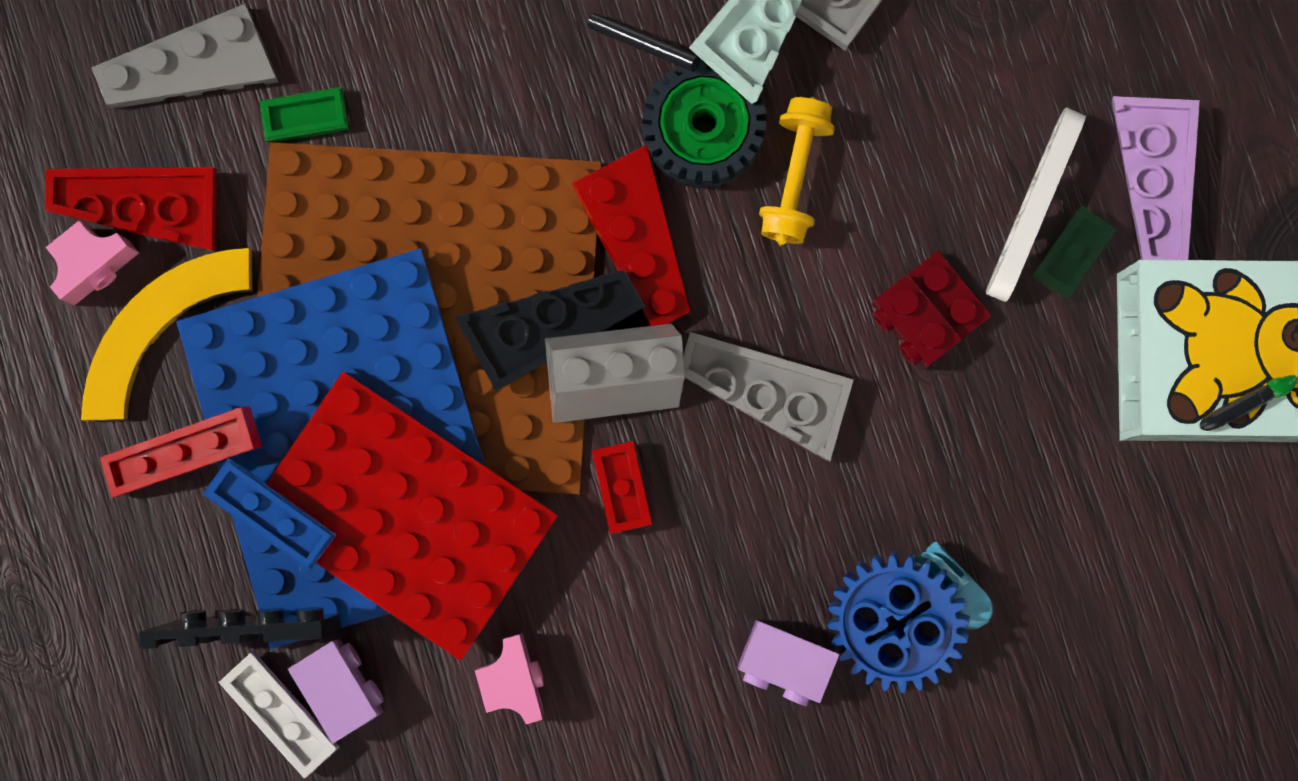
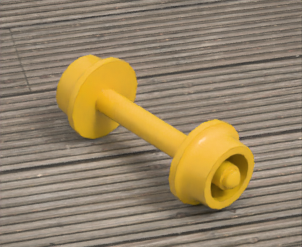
(808, 119)

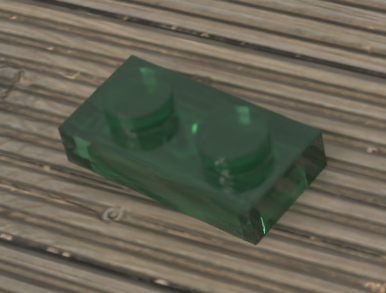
(1073, 252)

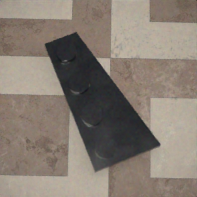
(513, 334)
(236, 628)

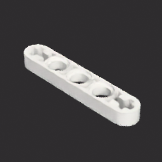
(1035, 204)

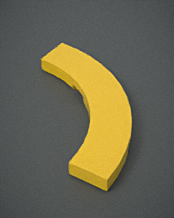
(147, 317)

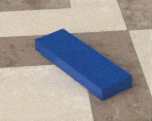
(269, 514)

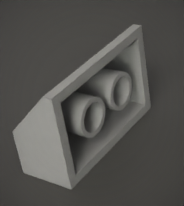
(615, 372)

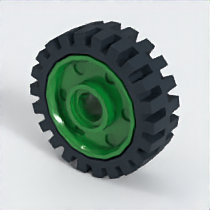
(698, 156)

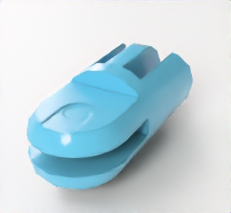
(978, 603)

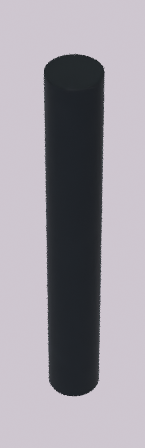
(644, 42)

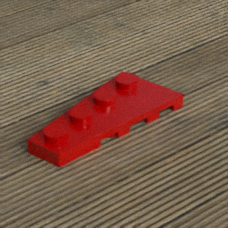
(632, 226)

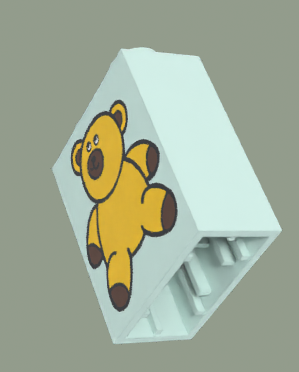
(1201, 339)

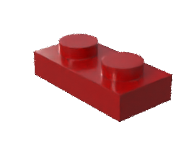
(621, 487)

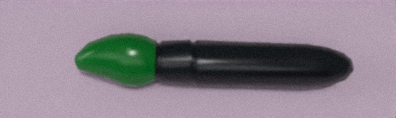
(1241, 406)

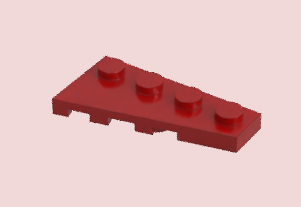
(150, 202)

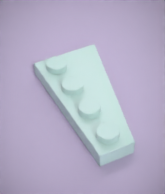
(745, 41)

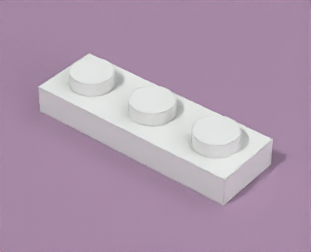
(278, 714)

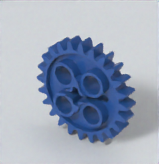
(921, 653)

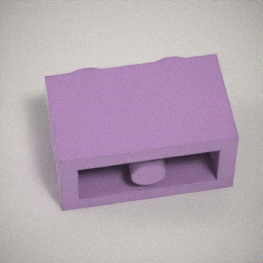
(787, 663)
(337, 689)

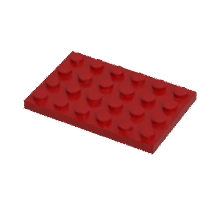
(411, 515)

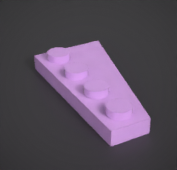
(1159, 168)

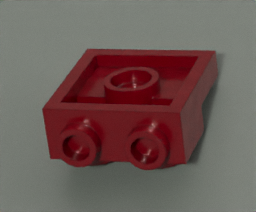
(929, 311)

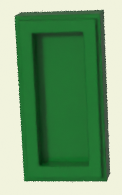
(304, 115)

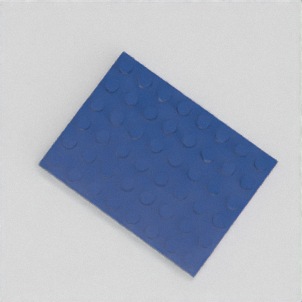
(283, 360)

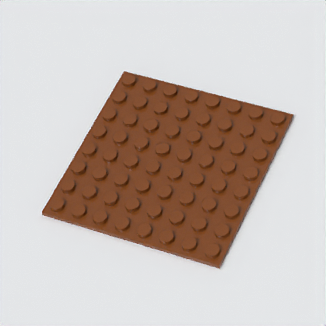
(489, 238)

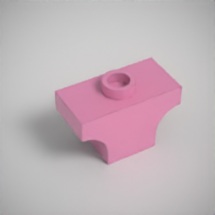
(87, 261)
(513, 681)

